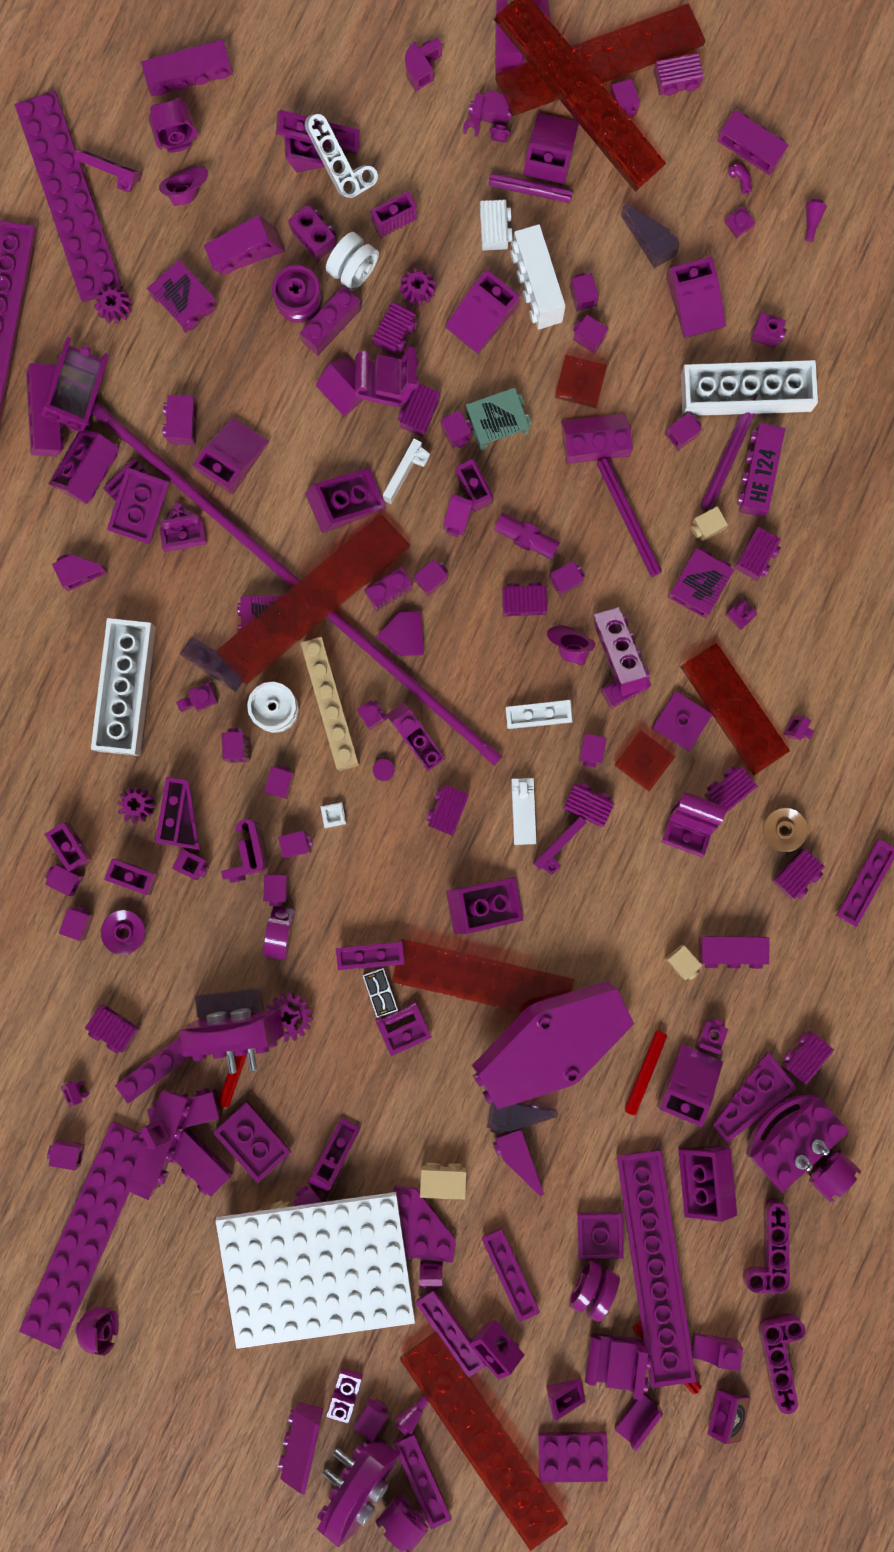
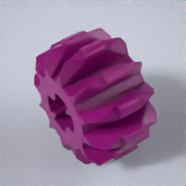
(417, 278)
(109, 297)
(130, 811)

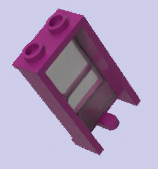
(74, 386)

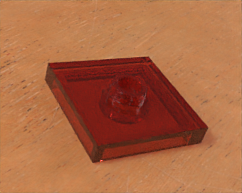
(580, 381)
(644, 761)

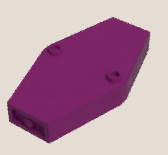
(552, 1044)

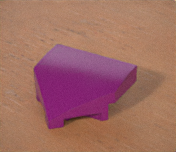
(181, 530)
(404, 634)

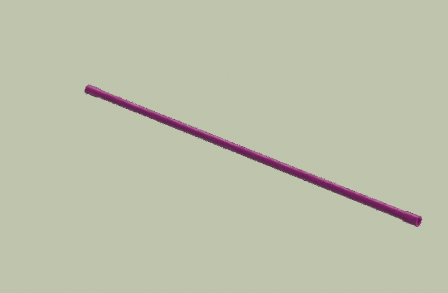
(107, 418)

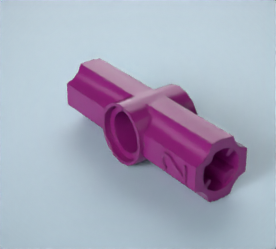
(526, 536)

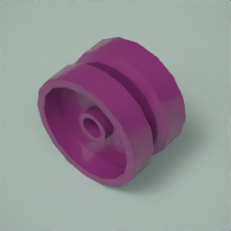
(297, 293)
(594, 1291)

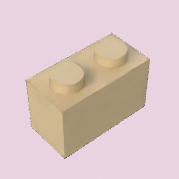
(443, 1181)

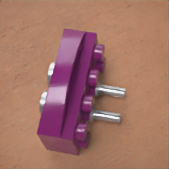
(237, 1033)
(795, 1140)
(360, 1486)

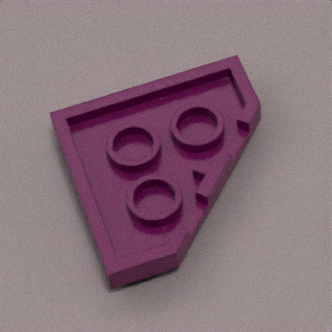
(422, 1228)

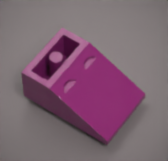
(550, 148)
(696, 296)
(483, 311)
(230, 455)
(690, 1085)

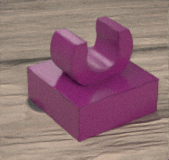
(741, 614)
(798, 728)
(72, 1093)
(154, 1135)
(431, 1274)

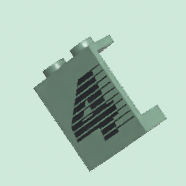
(498, 417)

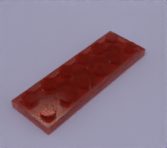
(735, 709)

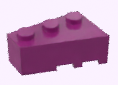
(244, 245)
(176, 816)

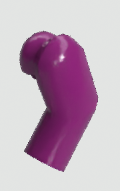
(744, 176)

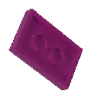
(138, 506)
(252, 1142)
(572, 1457)

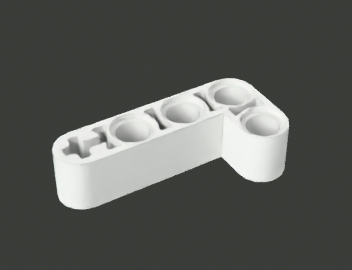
(334, 154)

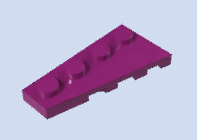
(756, 1095)

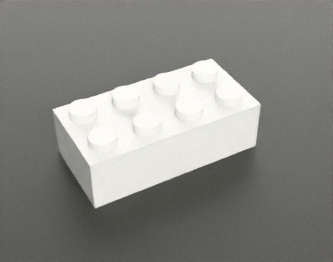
(537, 277)

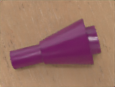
(814, 214)
(408, 1419)

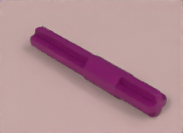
(530, 187)

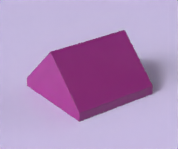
(302, 155)
(339, 385)

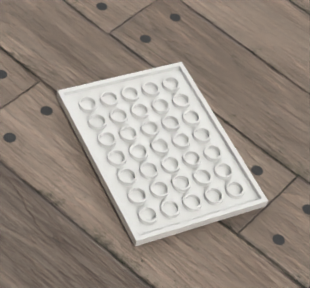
(315, 1270)

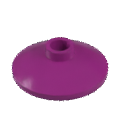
(112, 936)

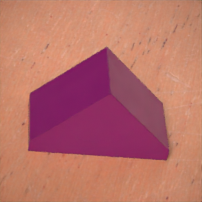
(565, 1397)

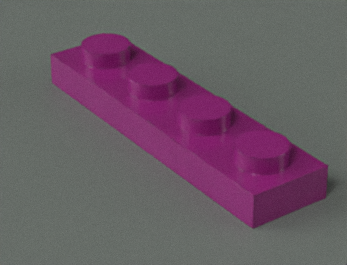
(293, 127)
(866, 883)
(152, 1071)
(510, 1274)
(450, 1331)
(422, 1480)

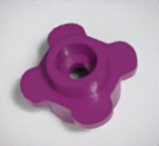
(499, 133)

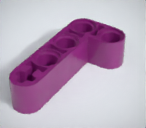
(771, 1246)
(781, 1363)

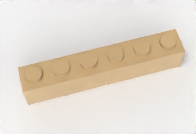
(330, 704)

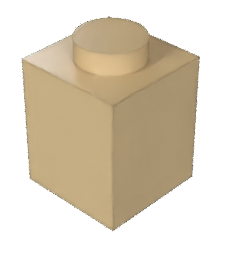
(708, 524)
(684, 963)

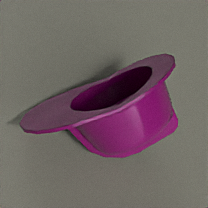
(184, 186)
(572, 645)

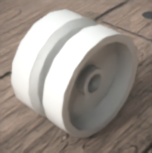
(352, 261)
(273, 694)

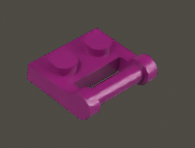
(406, 1035)

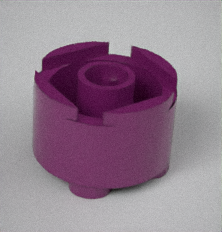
(172, 125)
(833, 1175)
(402, 1524)

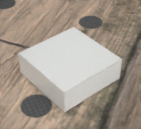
(333, 815)

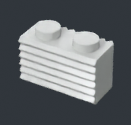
(494, 226)

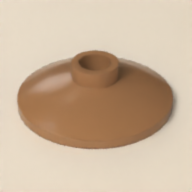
(796, 829)

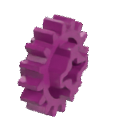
(302, 1012)

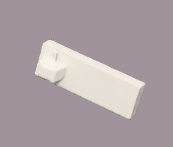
(414, 455)
(539, 714)
(523, 811)

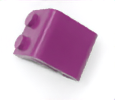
(387, 379)
(692, 823)
(249, 867)
(618, 1363)

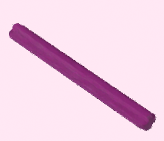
(727, 460)
(629, 517)

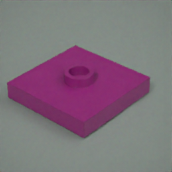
(682, 721)
(600, 1235)

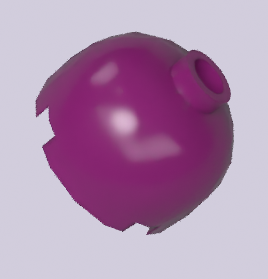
(97, 1330)

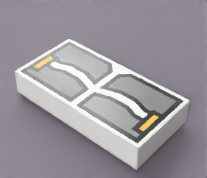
(380, 992)

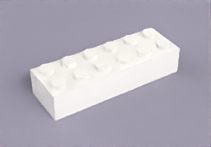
(732, 386)
(123, 687)

